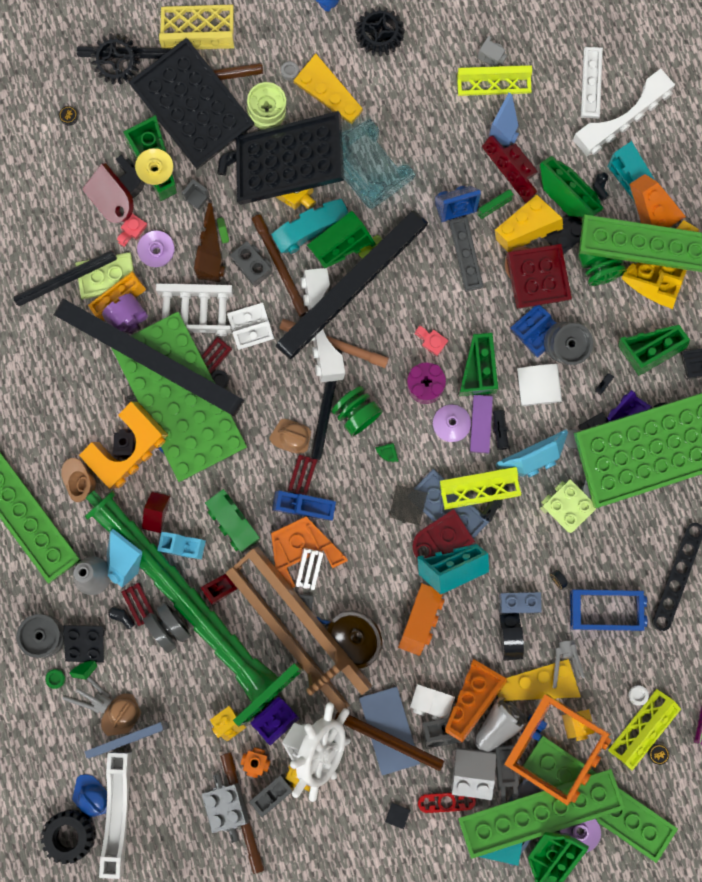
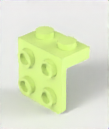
(568, 505)

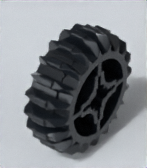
(366, 25)
(114, 51)

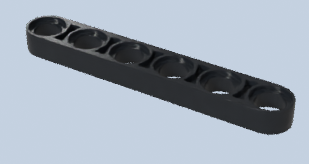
(682, 578)

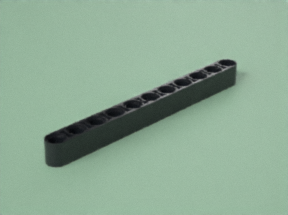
(351, 285)
(149, 357)

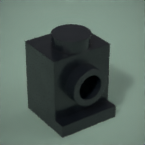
(126, 450)

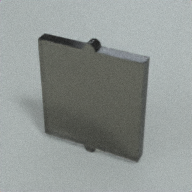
(408, 505)

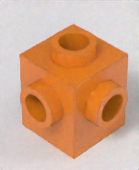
(261, 757)

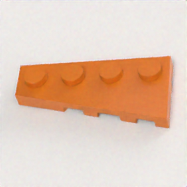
(473, 700)

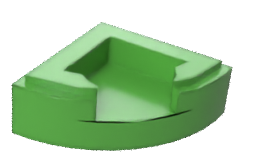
(222, 229)

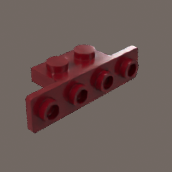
(513, 165)

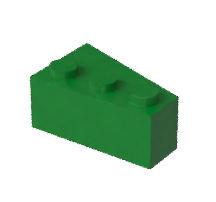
(232, 521)

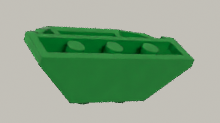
(568, 189)
(555, 856)

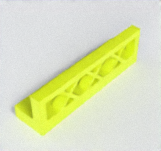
(491, 74)
(477, 482)
(648, 731)

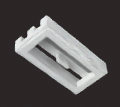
(305, 584)

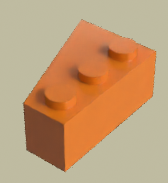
(654, 203)
(421, 620)

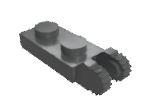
(506, 776)

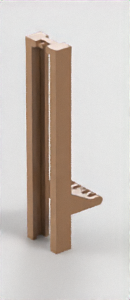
(316, 677)

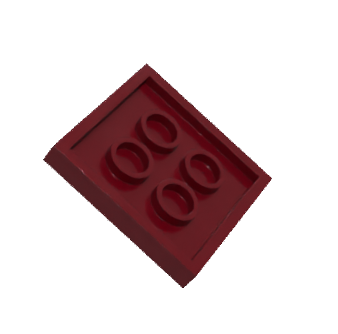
(538, 276)

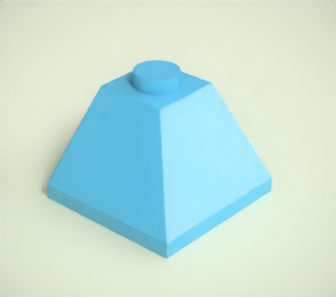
(122, 559)

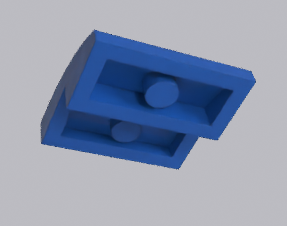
(533, 328)

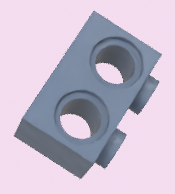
(520, 603)

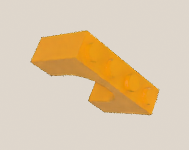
(148, 437)

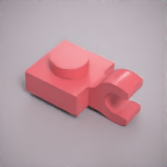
(132, 228)
(432, 342)

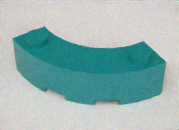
(309, 225)

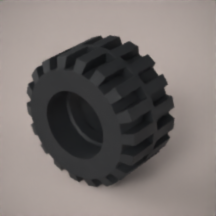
(52, 842)

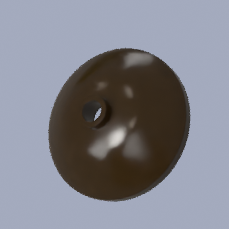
(361, 650)

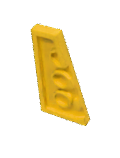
(326, 88)
(539, 681)

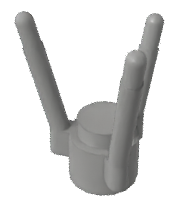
(568, 651)
(100, 702)

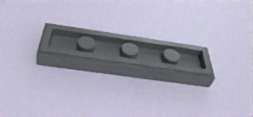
(466, 254)

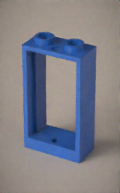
(575, 610)

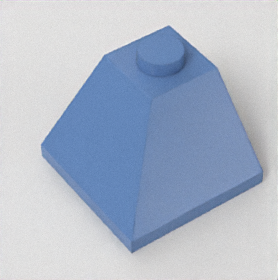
(505, 123)

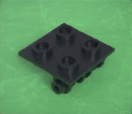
(84, 643)

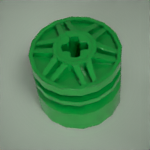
(602, 269)
(354, 408)

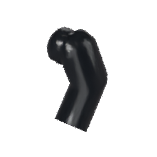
(225, 161)
(599, 184)
(121, 615)

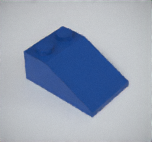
(457, 203)

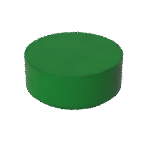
(55, 678)

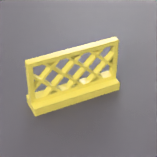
(200, 40)

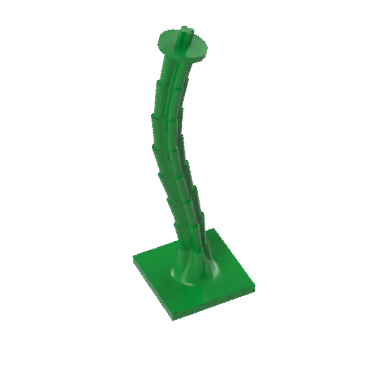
(253, 676)

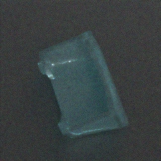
(368, 166)

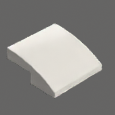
(250, 326)
(539, 384)

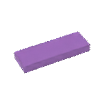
(481, 424)

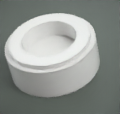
(638, 695)

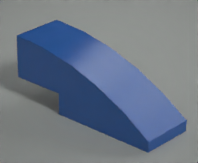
(303, 505)

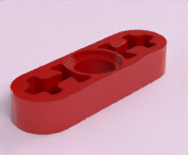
(462, 807)

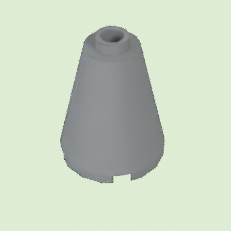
(91, 575)
(500, 725)

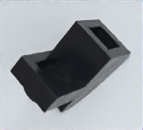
(130, 178)
(512, 637)

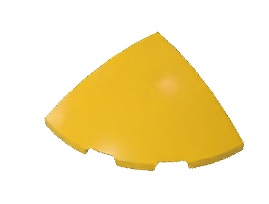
(655, 282)

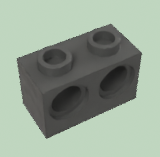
(247, 266)
(435, 734)
(271, 795)

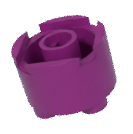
(434, 377)

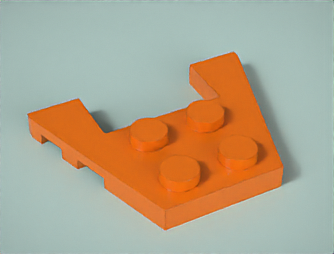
(292, 538)

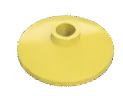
(150, 159)

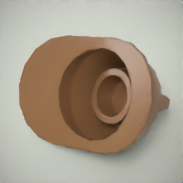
(291, 436)
(77, 479)
(120, 715)

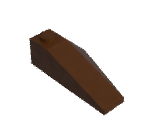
(208, 257)

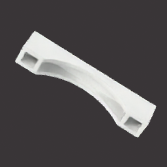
(594, 135)
(329, 360)
(114, 841)

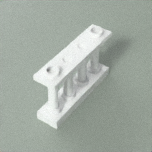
(204, 292)

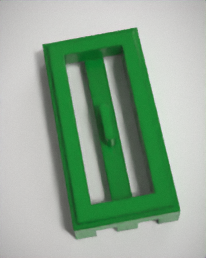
(495, 204)

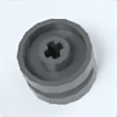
(568, 343)
(169, 625)
(29, 632)

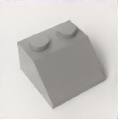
(474, 773)

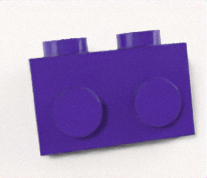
(629, 405)
(274, 720)

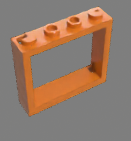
(528, 733)

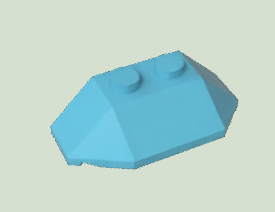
(536, 456)

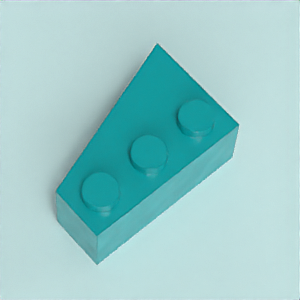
(628, 166)
(454, 568)

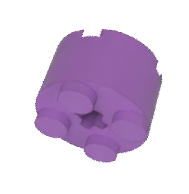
(125, 314)

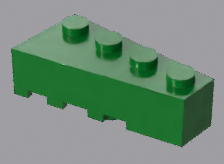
(148, 136)

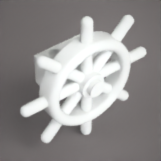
(316, 750)

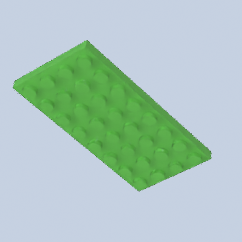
(195, 428)
(642, 450)

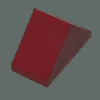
(155, 512)
(218, 589)

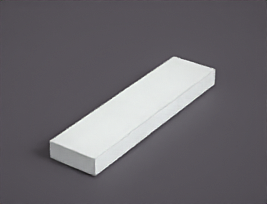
(591, 82)

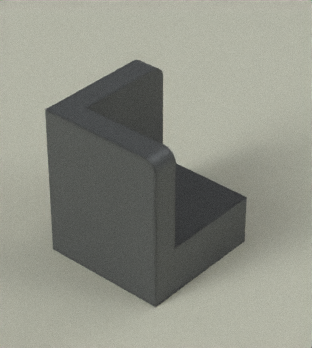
(195, 194)

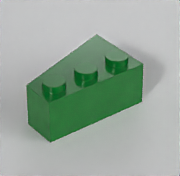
(340, 240)
(653, 348)
(480, 368)

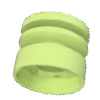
(269, 96)

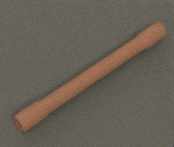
(371, 357)

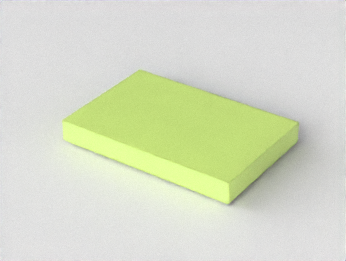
(102, 279)

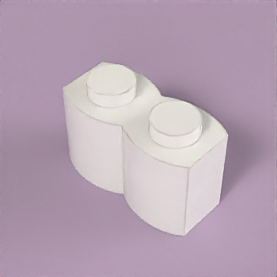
(431, 702)

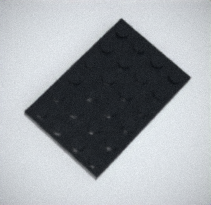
(191, 103)
(289, 158)

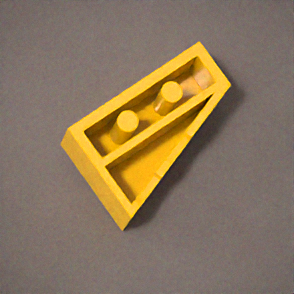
(528, 223)

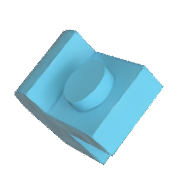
(181, 545)

